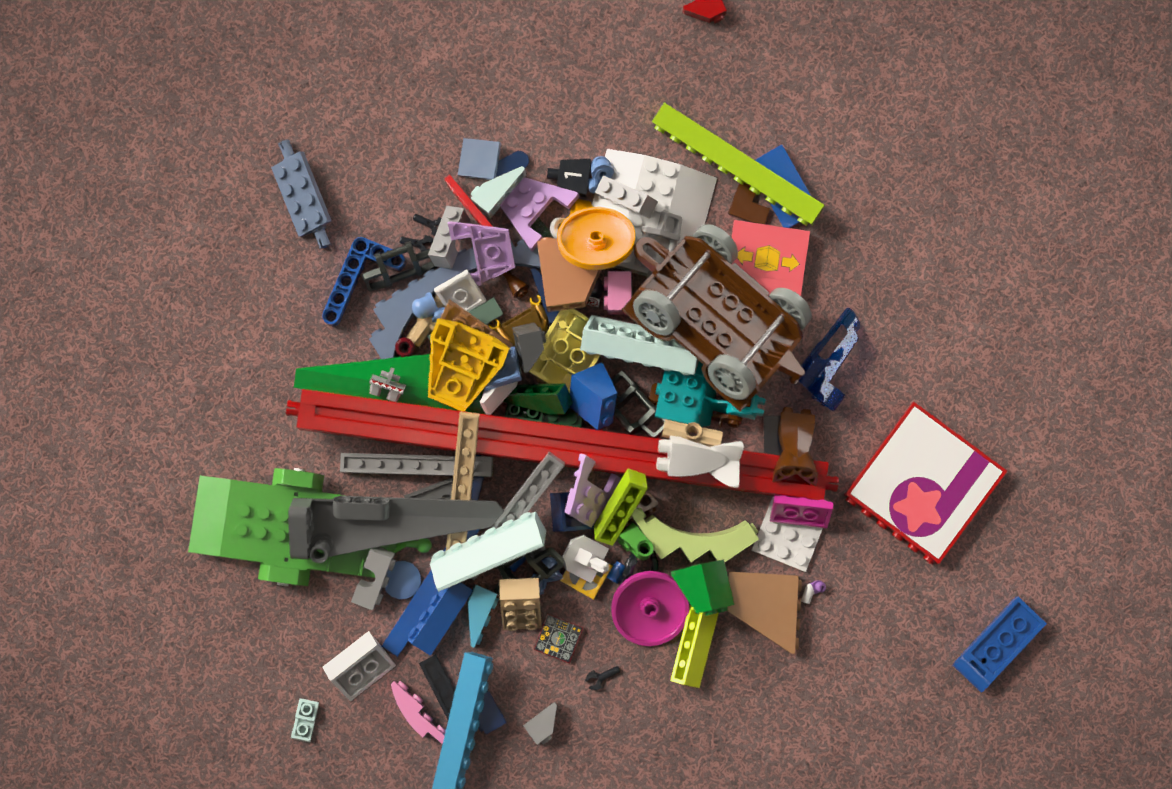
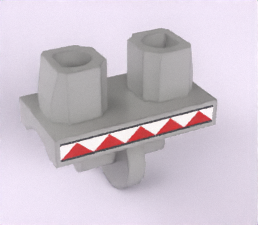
(378, 383)

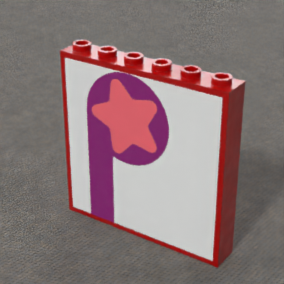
(924, 483)

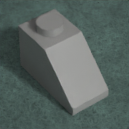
(542, 724)

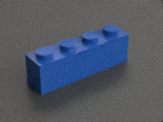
(439, 617)

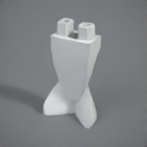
(692, 458)

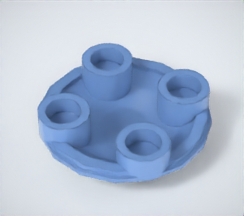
(403, 580)

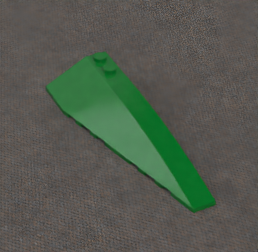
(354, 380)

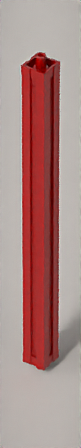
(531, 442)

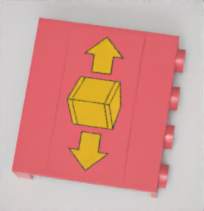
(771, 254)

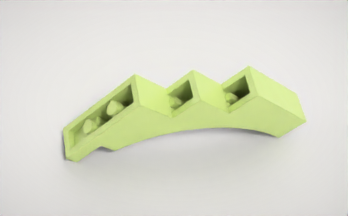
(721, 544)

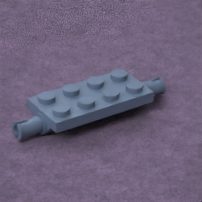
(301, 194)

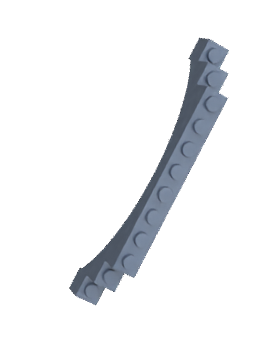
(398, 312)

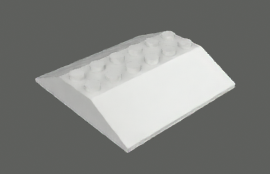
(673, 185)

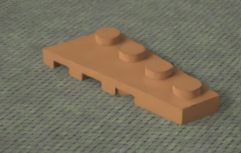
(456, 313)

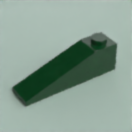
(541, 398)

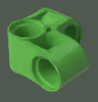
(632, 539)

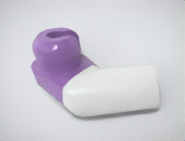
(811, 589)

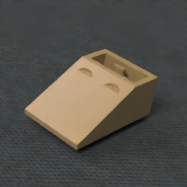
(520, 604)

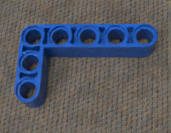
(354, 274)

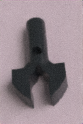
(427, 222)
(417, 243)
(602, 676)

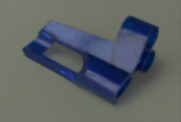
(821, 371)

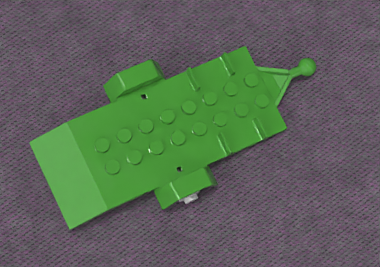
(253, 525)

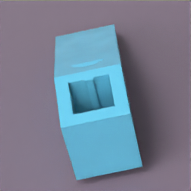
(479, 606)

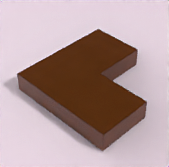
(745, 208)

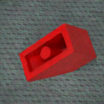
(706, 10)

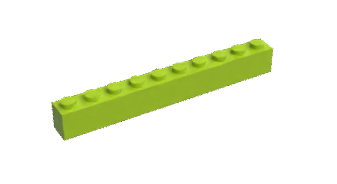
(738, 164)

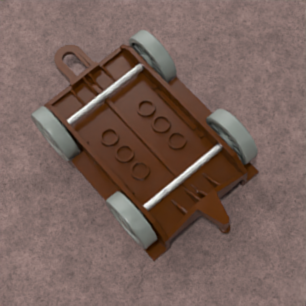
(719, 313)

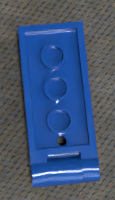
(999, 644)

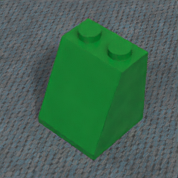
(705, 587)

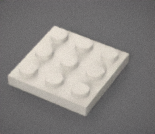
(786, 542)

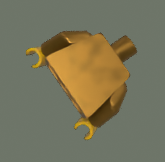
(535, 313)

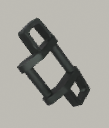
(388, 280)
(634, 390)
(534, 561)

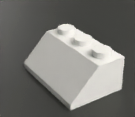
(359, 666)

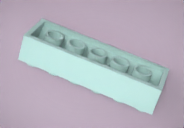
(635, 344)
(487, 550)

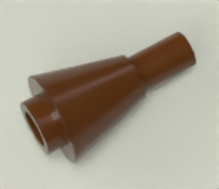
(517, 286)

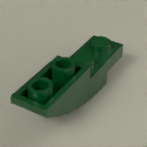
(570, 418)

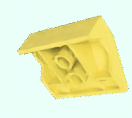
(562, 350)

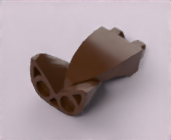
(795, 438)

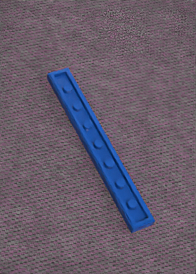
(410, 618)

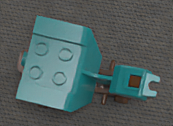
(693, 400)

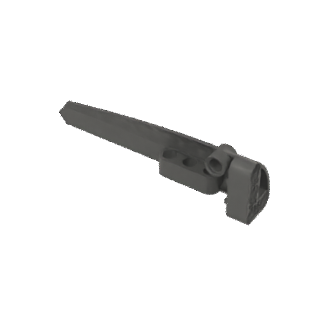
(370, 522)

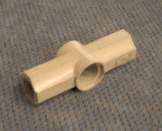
(423, 327)
(704, 435)

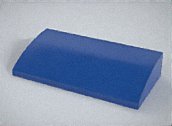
(781, 164)

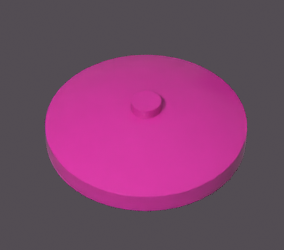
(649, 608)

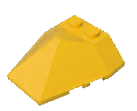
(462, 362)

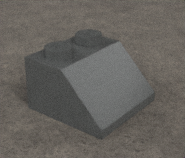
(529, 344)

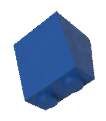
(593, 396)

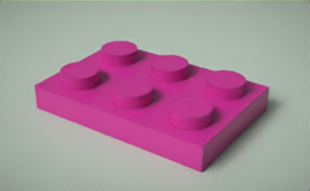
(801, 511)

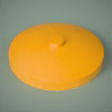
(596, 238)

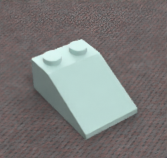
(494, 192)

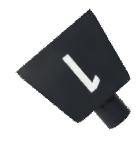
(572, 175)

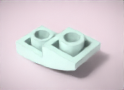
(305, 720)

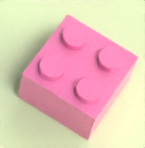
(619, 291)

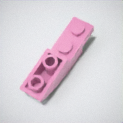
(411, 707)

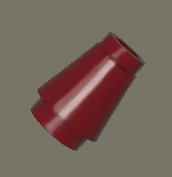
(402, 352)

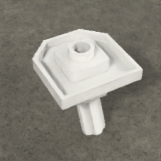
(585, 558)

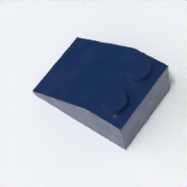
(560, 520)

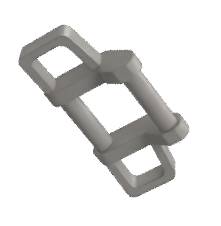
(660, 232)

